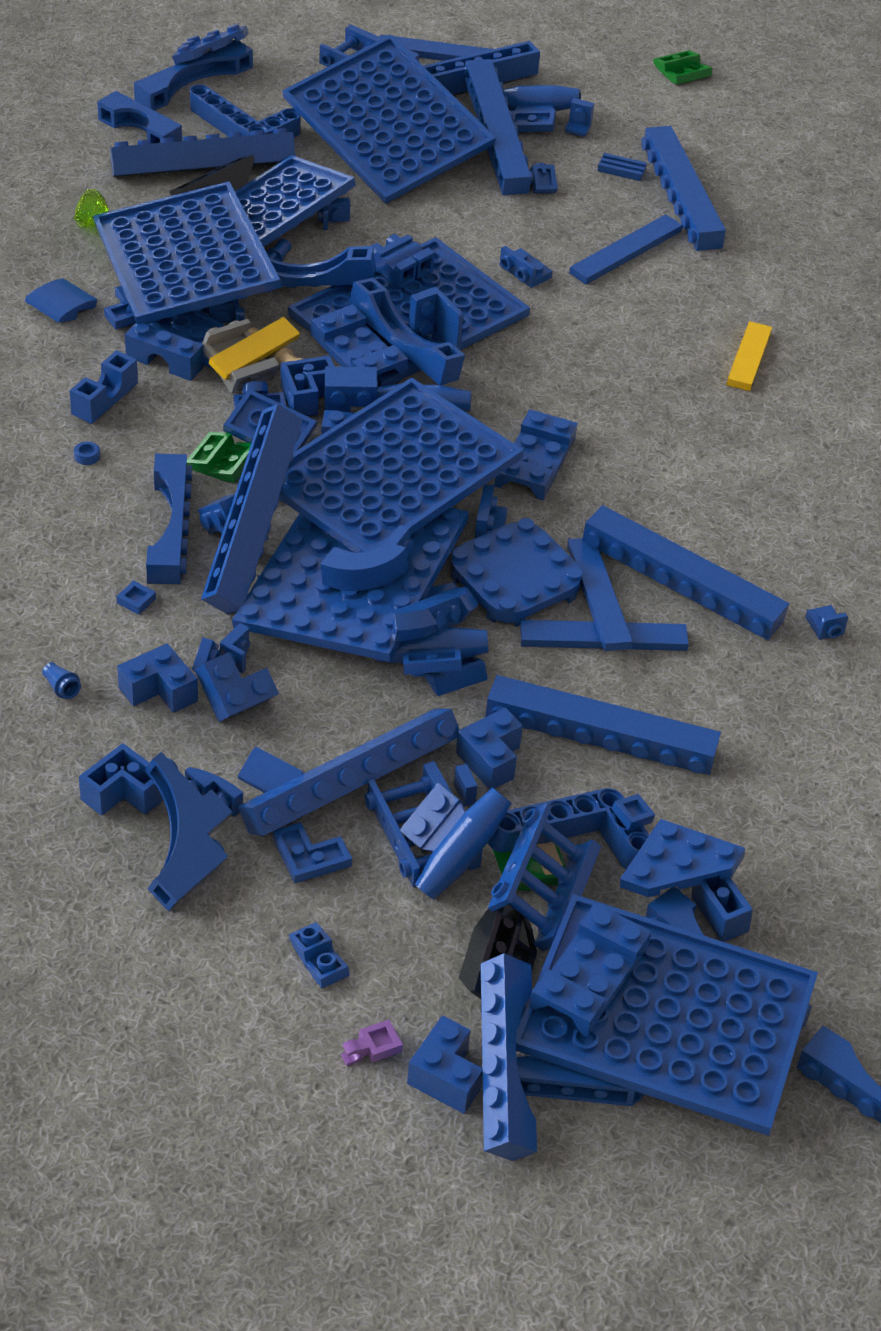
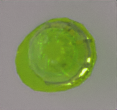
(90, 204)

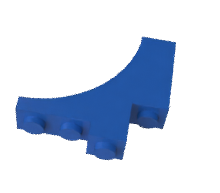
(192, 819)

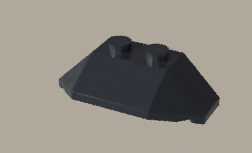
(236, 172)
(493, 935)

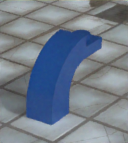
(368, 569)

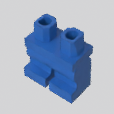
(402, 258)

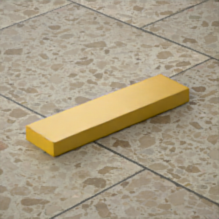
(254, 347)
(749, 356)

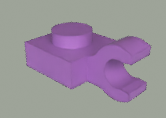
(375, 1041)

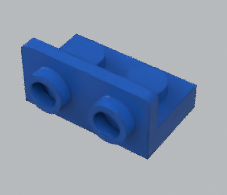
(524, 266)
(489, 514)

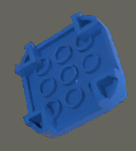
(516, 571)

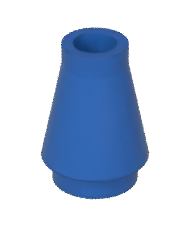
(63, 682)

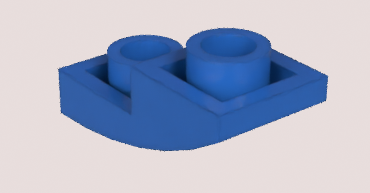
(206, 781)
(318, 955)

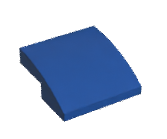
(60, 300)

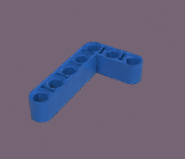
(231, 119)
(575, 817)

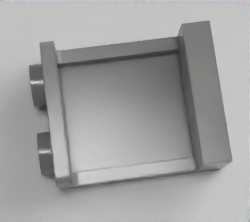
(222, 338)

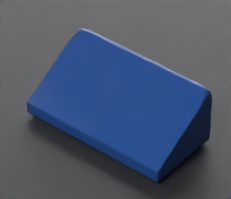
(472, 672)
(266, 771)

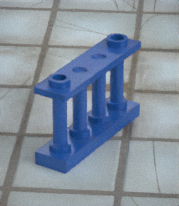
(355, 39)
(389, 822)
(570, 879)

